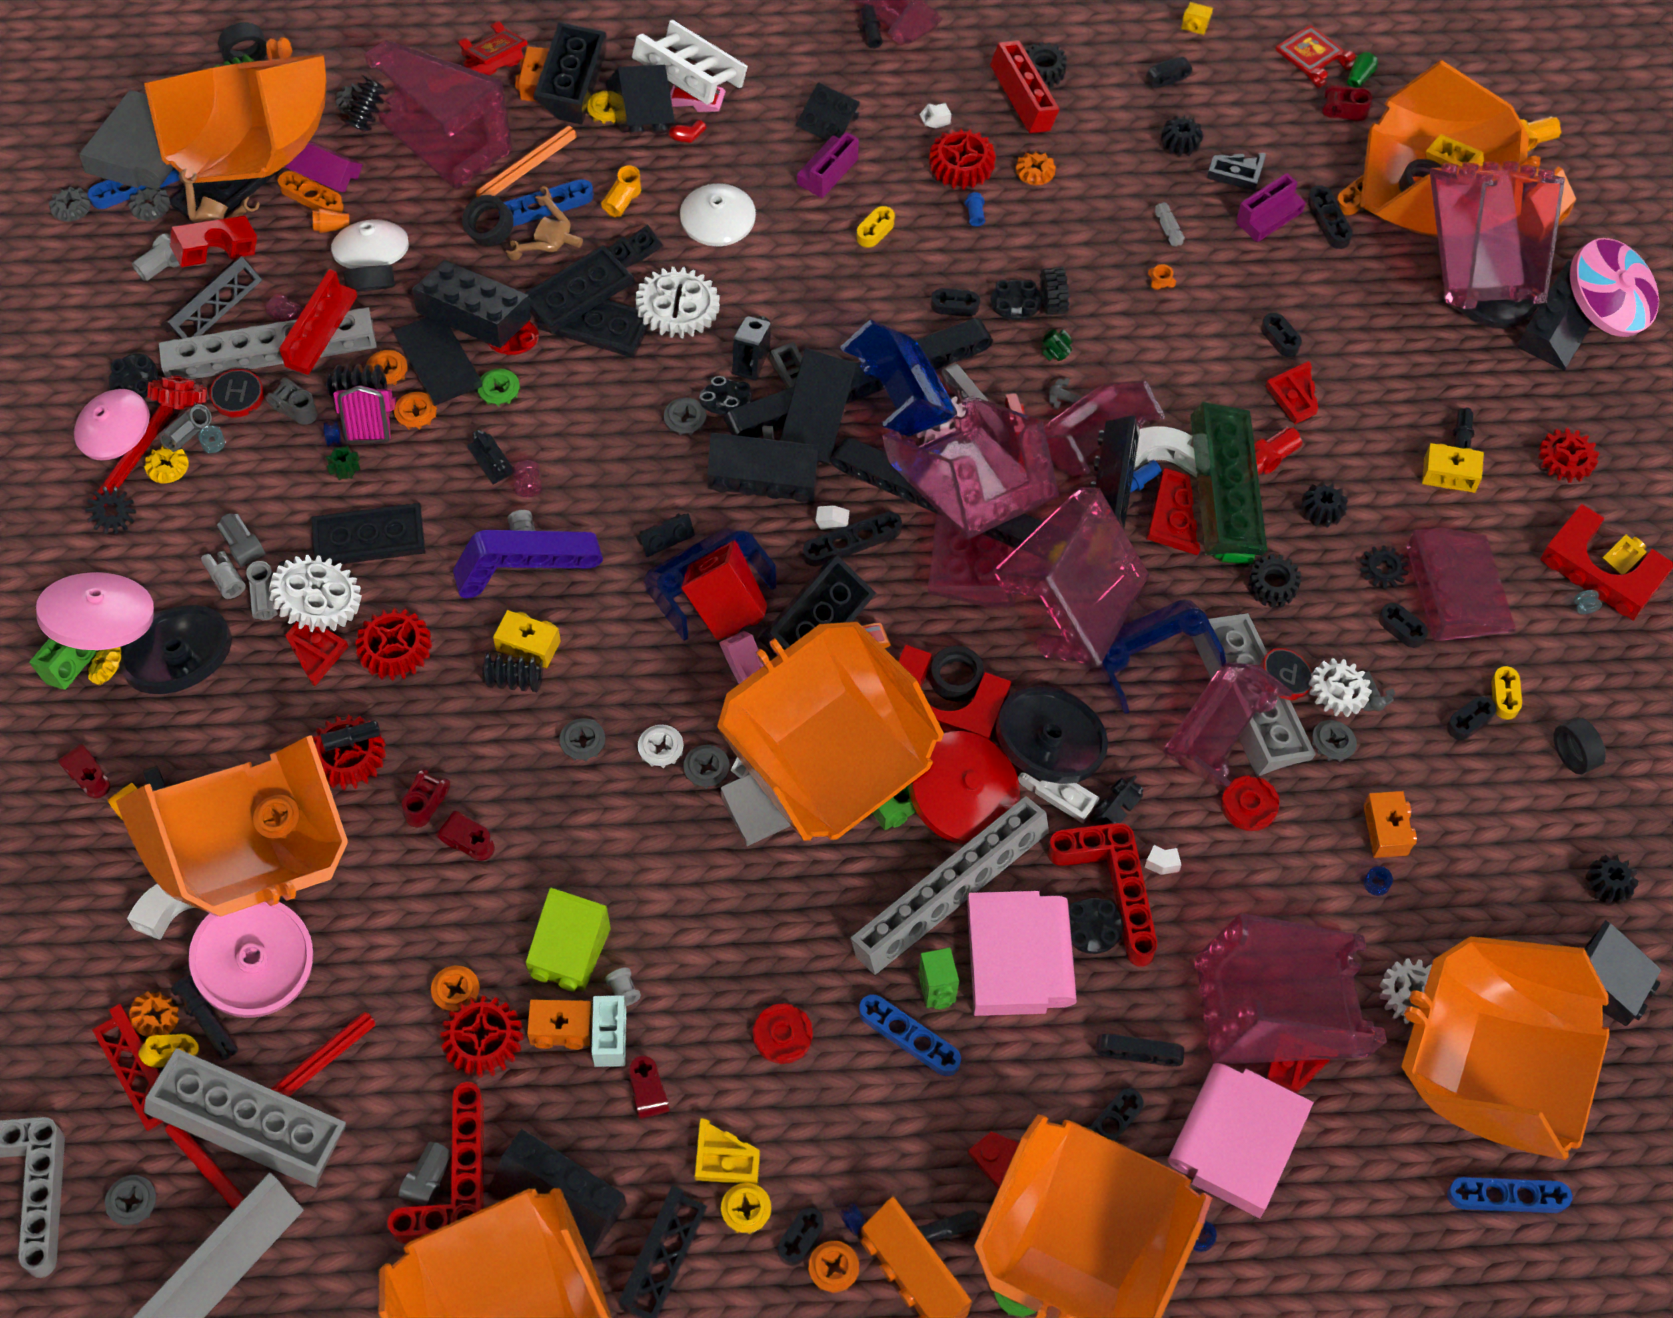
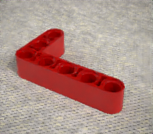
(1121, 880)
(461, 1175)

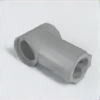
(155, 259)
(259, 590)

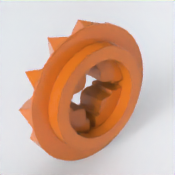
(1033, 175)
(396, 361)
(404, 410)
(265, 814)
(452, 977)
(147, 1024)
(831, 1252)

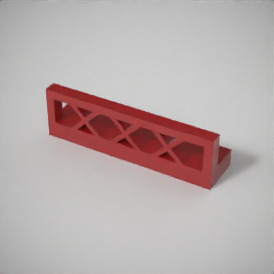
(317, 324)
(134, 1042)

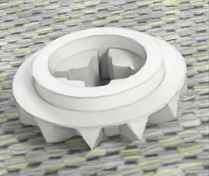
(656, 735)

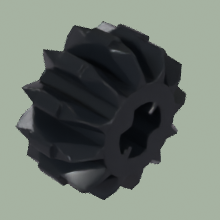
(1181, 136)
(1324, 504)
(1600, 879)

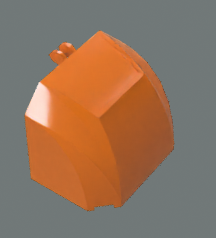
(1428, 106)
(240, 115)
(830, 728)
(204, 840)
(1510, 1042)
(1088, 1227)
(497, 1264)

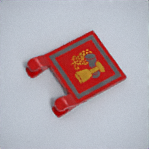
(494, 47)
(1312, 51)

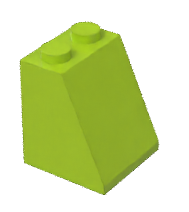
(568, 940)

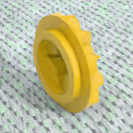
(597, 105)
(164, 473)
(104, 665)
(755, 1197)

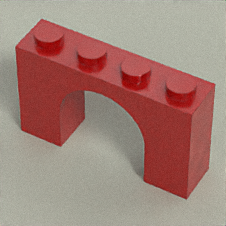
(1623, 592)
(976, 717)

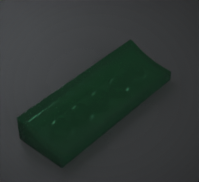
(1228, 480)

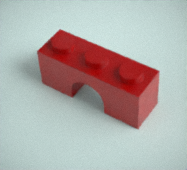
(231, 234)

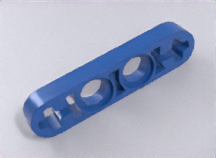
(562, 190)
(109, 199)
(906, 1038)
(1509, 1200)

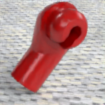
(687, 134)

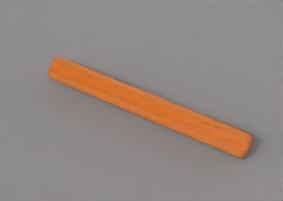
(527, 162)

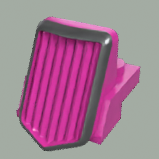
(365, 414)

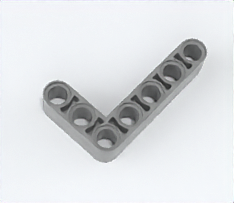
(36, 1183)

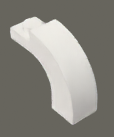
(1166, 445)
(155, 912)

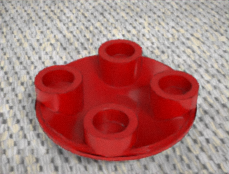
(521, 342)

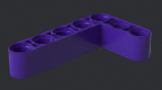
(521, 550)

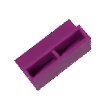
(829, 164)
(325, 166)
(1270, 208)

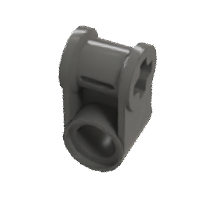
(293, 402)

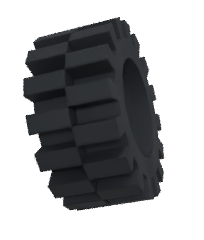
(1048, 55)
(1054, 291)
(1274, 567)

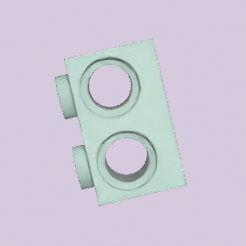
(609, 1031)

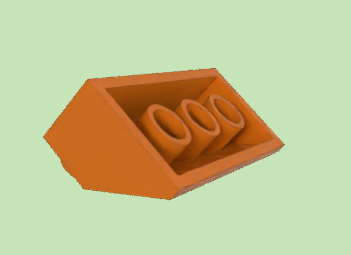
(913, 1264)

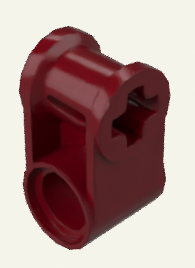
(1349, 103)
(85, 771)
(424, 793)
(466, 836)
(647, 1092)

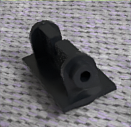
(490, 457)
(668, 534)
(1123, 794)

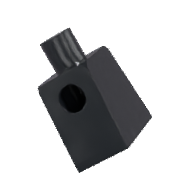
(754, 335)

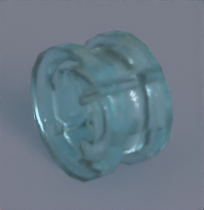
(206, 433)
(1587, 602)

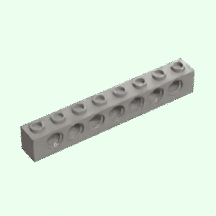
(256, 347)
(949, 885)

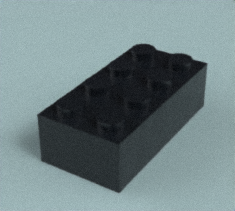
(472, 303)

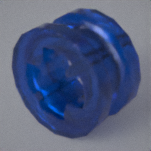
(332, 433)
(1375, 889)
(853, 1219)
(1203, 1247)

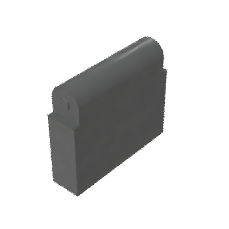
(127, 146)

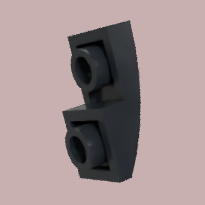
(636, 247)

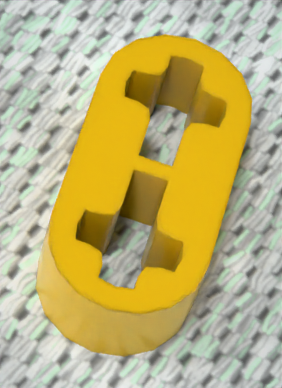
(872, 223)
(1500, 693)
(165, 1046)

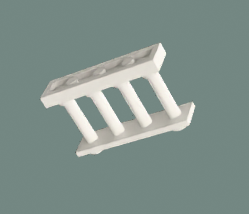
(684, 74)

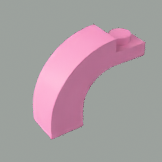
(741, 655)

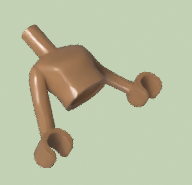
(209, 209)
(549, 233)

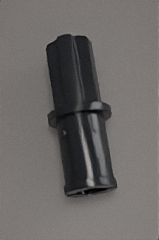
(871, 26)
(1464, 431)
(350, 735)
(950, 1226)

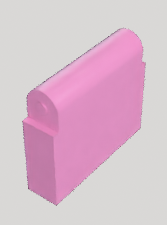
(1020, 953)
(1239, 1137)

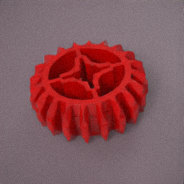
(962, 158)
(393, 654)
(351, 762)
(458, 1033)

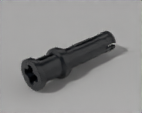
(198, 1007)

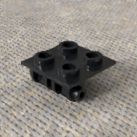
(827, 113)

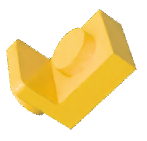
(1196, 18)
(1626, 554)

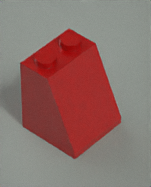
(724, 591)

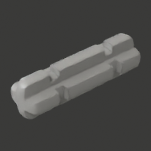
(1169, 224)

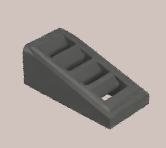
(776, 357)

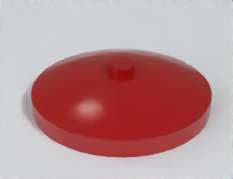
(965, 787)

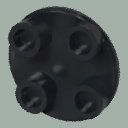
(1016, 299)
(133, 373)
(724, 395)
(1095, 925)

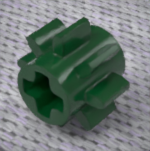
(1056, 345)
(343, 463)

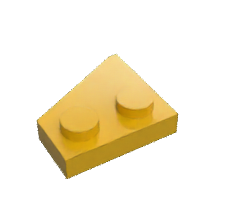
(724, 1157)

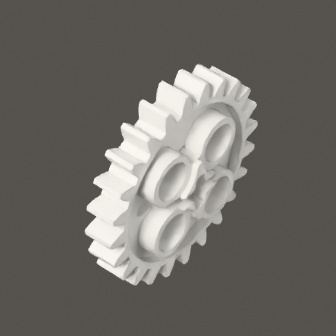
(696, 305)
(315, 593)

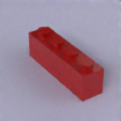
(1024, 86)

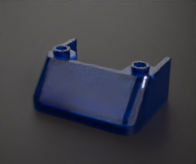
(905, 375)
(666, 579)
(1151, 629)

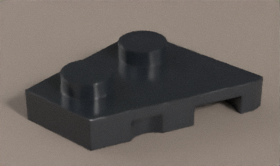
(1237, 170)

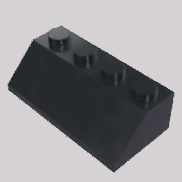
(571, 71)
(1557, 325)
(1117, 463)
(763, 467)
(829, 597)
(535, 1165)

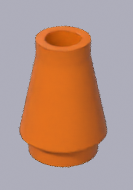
(329, 220)

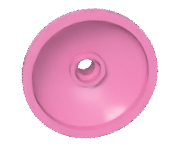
(111, 424)

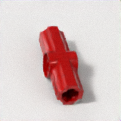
(1272, 452)

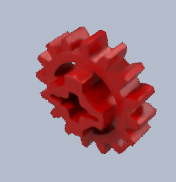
(177, 392)
(1568, 455)

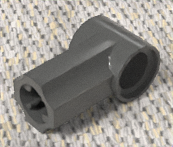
(184, 427)
(242, 544)
(424, 1182)

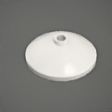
(717, 214)
(369, 244)

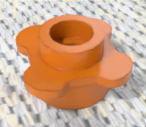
(1158, 273)

